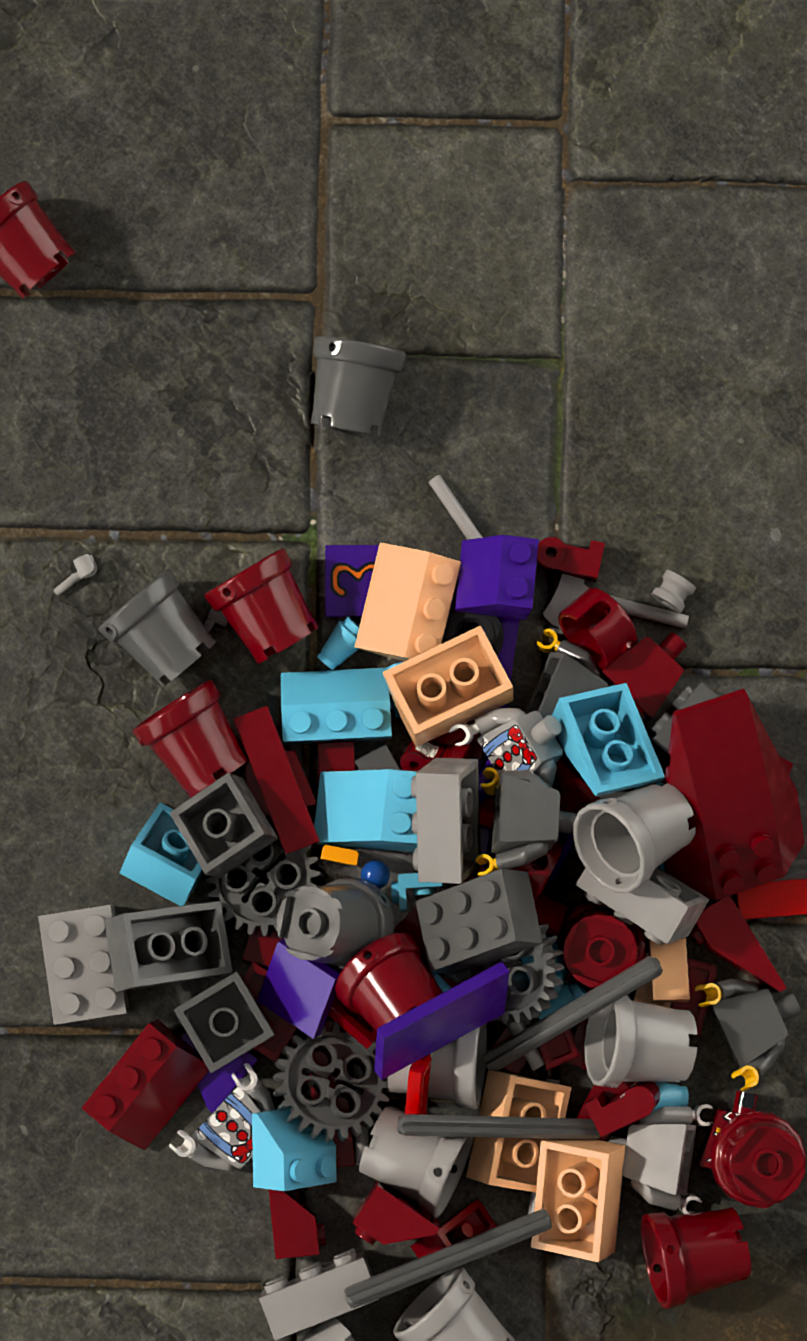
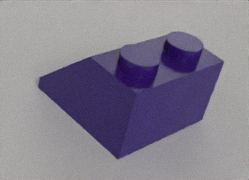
(497, 576)

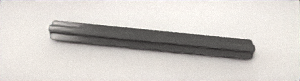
(573, 1013)
(496, 1127)
(447, 1258)

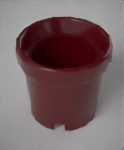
(28, 241)
(264, 606)
(193, 739)
(598, 945)
(388, 981)
(758, 1159)
(693, 1253)

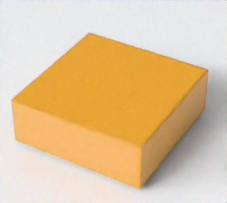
(340, 855)

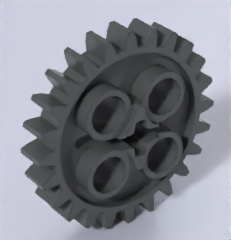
(249, 912)
(523, 998)
(323, 1113)

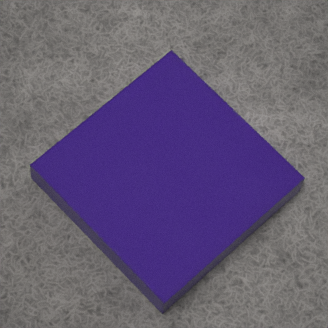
(299, 990)

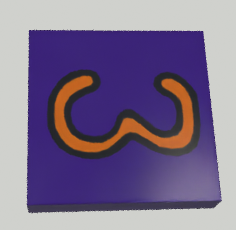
(347, 579)

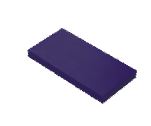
(441, 1020)

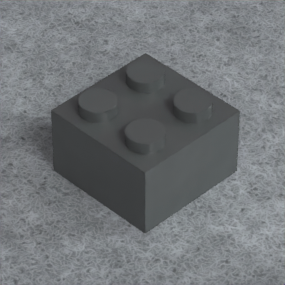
(223, 825)
(224, 1021)

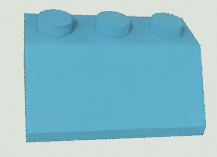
(335, 706)

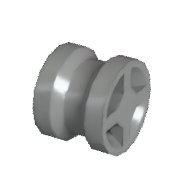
(673, 591)

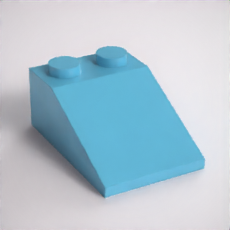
(607, 740)
(366, 809)

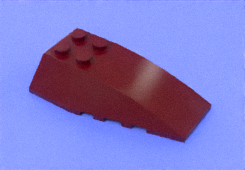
(739, 798)

